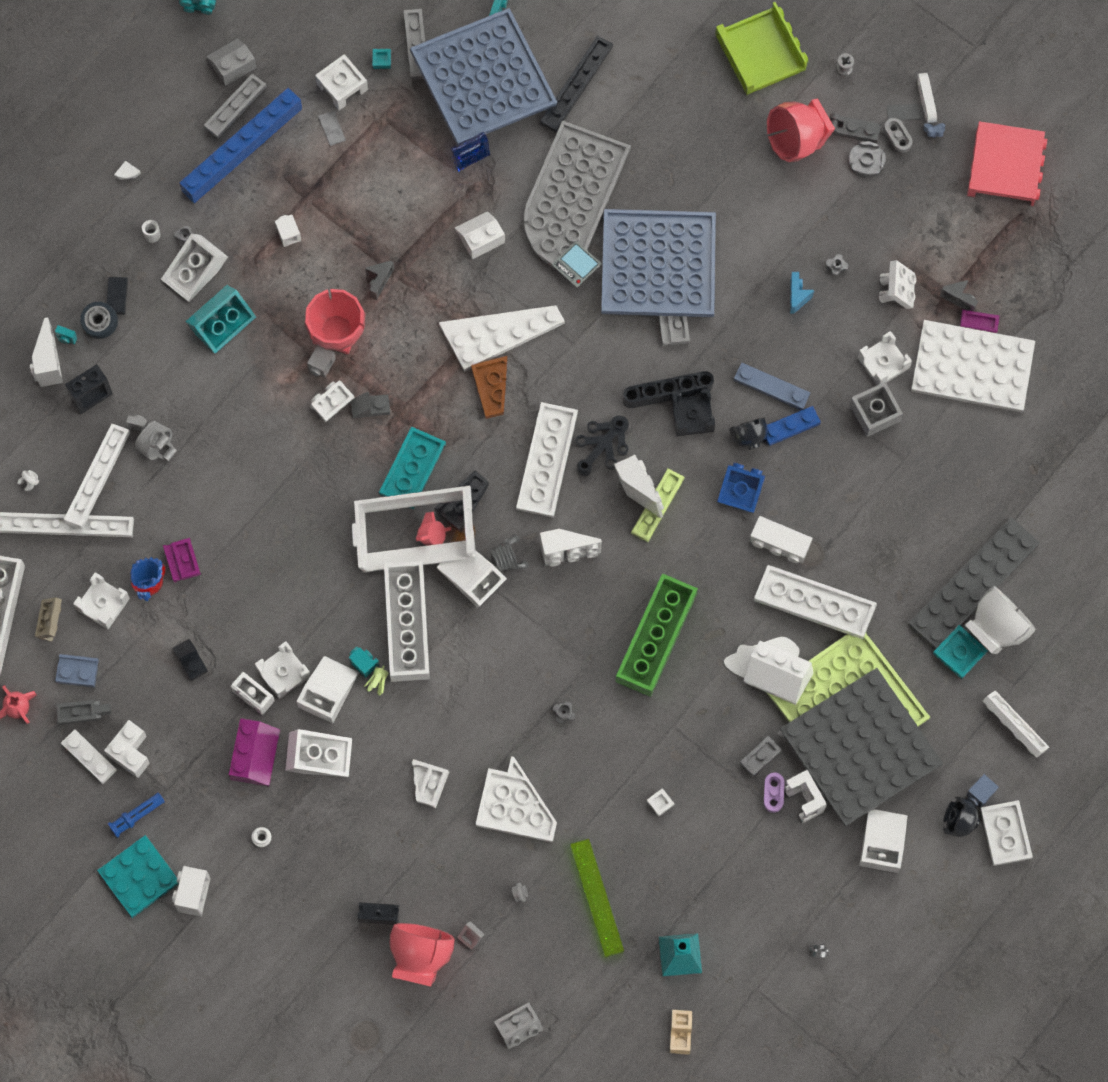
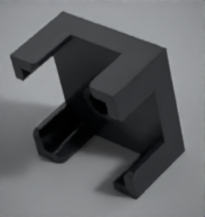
(693, 413)

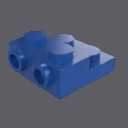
(741, 487)

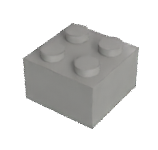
(876, 409)

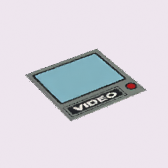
(576, 263)

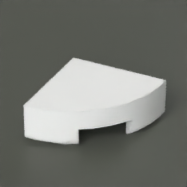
(127, 171)

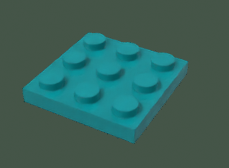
(138, 876)

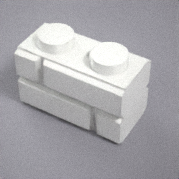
(252, 693)

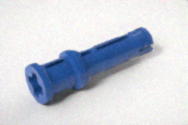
(125, 817)

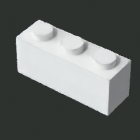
(780, 540)

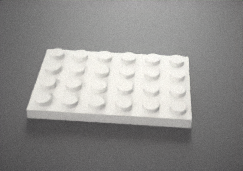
(973, 366)

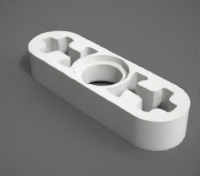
(926, 98)

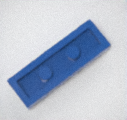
(792, 425)

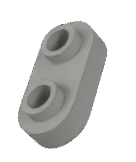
(898, 136)

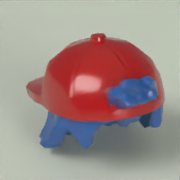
(147, 577)

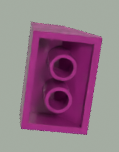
(254, 752)

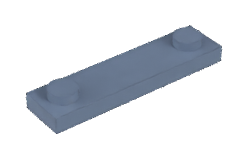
(772, 386)

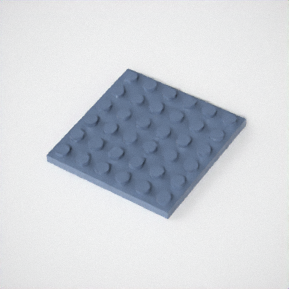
(483, 76)
(658, 263)

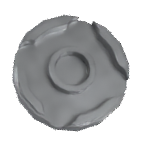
(867, 159)

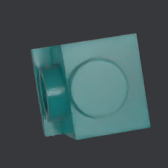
(363, 661)

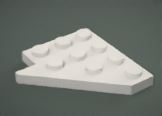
(514, 805)

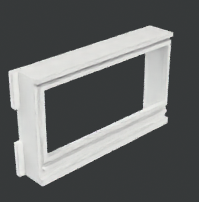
(428, 554)

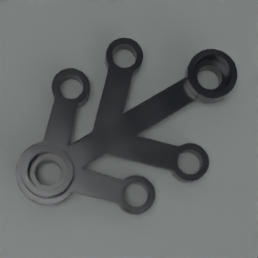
(603, 442)

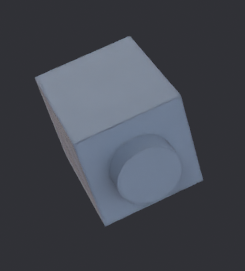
(982, 791)

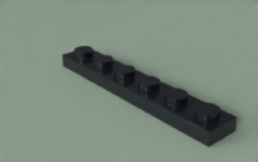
(577, 83)

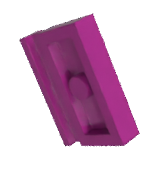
(181, 560)

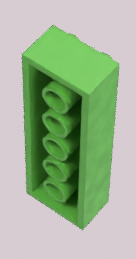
(656, 635)

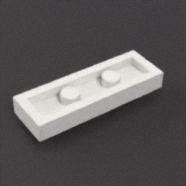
(88, 756)

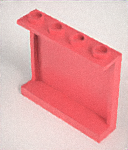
(1007, 162)

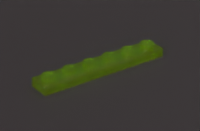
(597, 898)

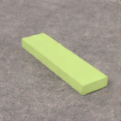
(667, 490)

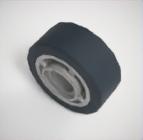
(89, 316)

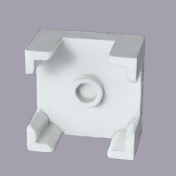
(341, 81)
(884, 360)
(102, 602)
(283, 671)
(805, 783)

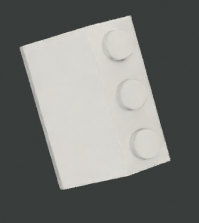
(778, 672)

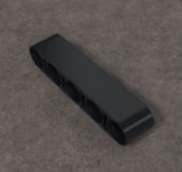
(662, 396)

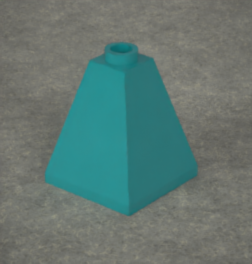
(680, 961)

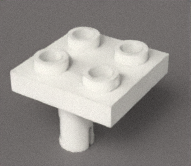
(901, 285)

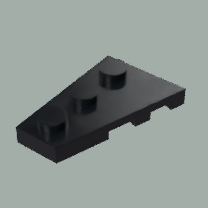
(454, 511)

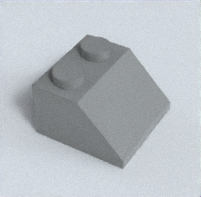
(232, 61)

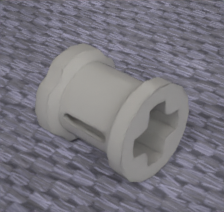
(843, 60)

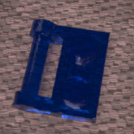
(471, 151)

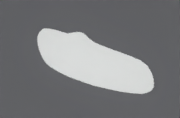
(739, 661)

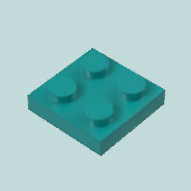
(960, 652)

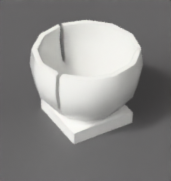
(998, 622)

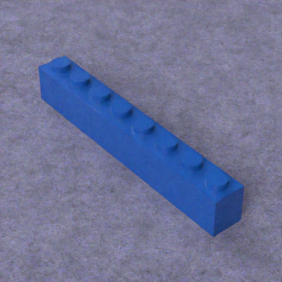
(241, 145)

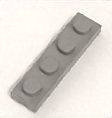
(414, 36)
(235, 106)

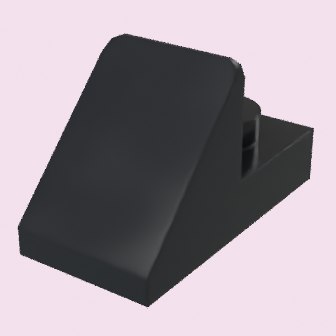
(190, 659)

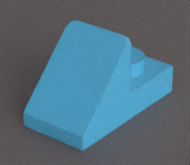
(798, 296)

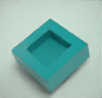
(381, 59)
(65, 335)

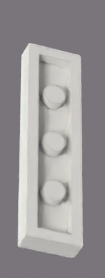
(1016, 724)

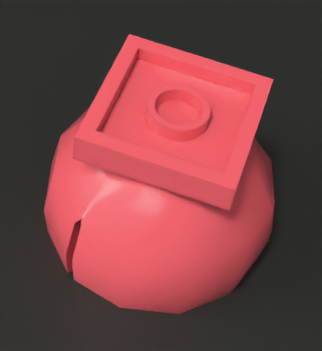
(805, 129)
(335, 321)
(419, 952)

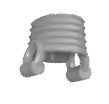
(153, 439)

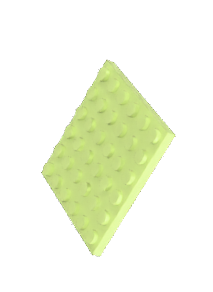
(842, 665)

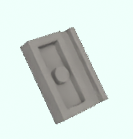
(674, 330)

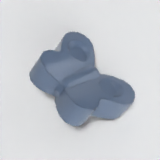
(933, 131)

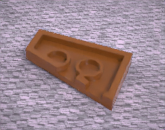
(491, 385)

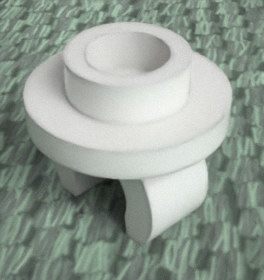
(31, 479)

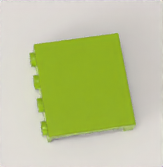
(762, 49)

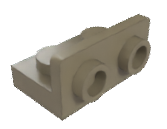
(48, 618)

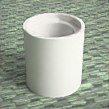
(154, 237)

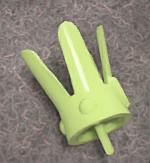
(379, 676)

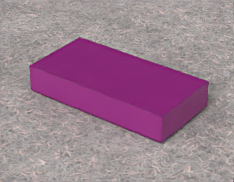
(979, 321)

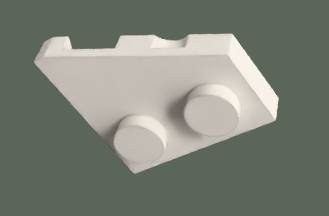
(428, 782)

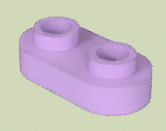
(774, 793)

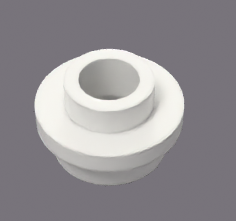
(261, 831)

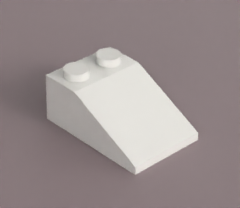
(194, 266)
(45, 357)
(318, 754)

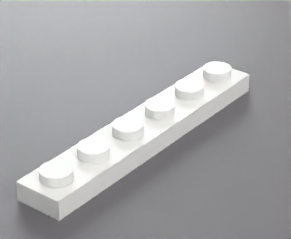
(96, 476)

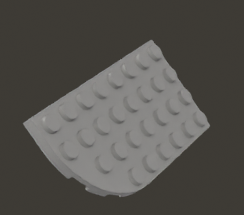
(572, 190)

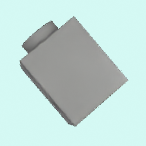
(321, 361)

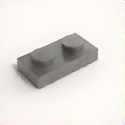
(760, 756)

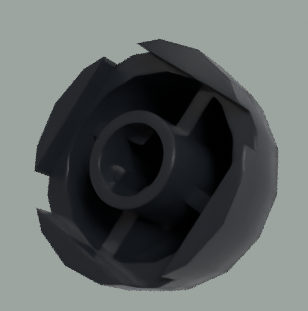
(749, 433)
(960, 817)

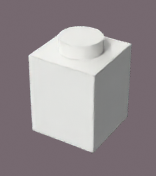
(287, 230)

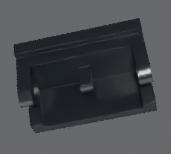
(378, 913)

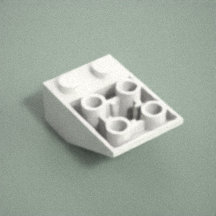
(639, 484)
(568, 546)
(473, 577)
(327, 689)
(883, 841)

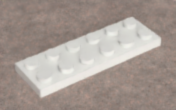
(547, 460)
(815, 602)

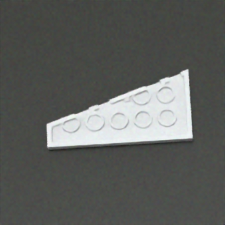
(489, 336)

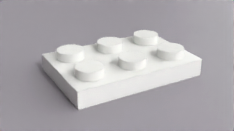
(1006, 833)

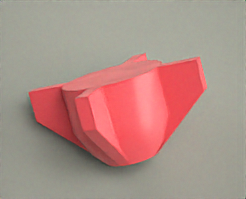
(431, 531)
(16, 704)

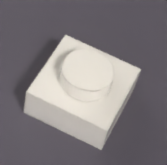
(660, 802)

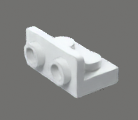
(332, 400)

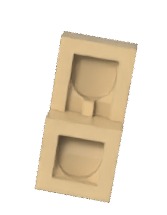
(681, 1032)

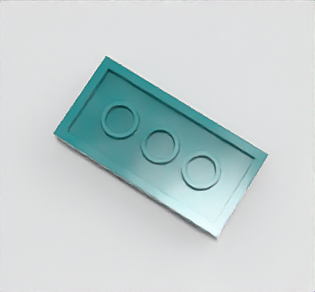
(413, 464)

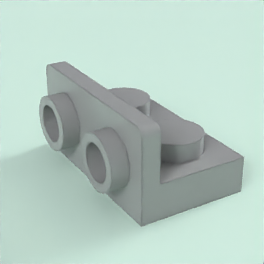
(518, 1025)

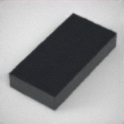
(117, 294)

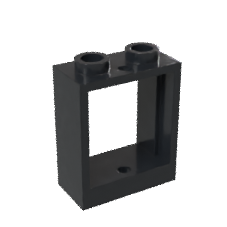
(94, 382)

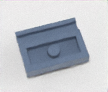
(77, 670)

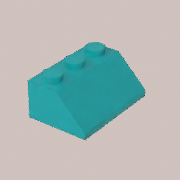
(221, 318)

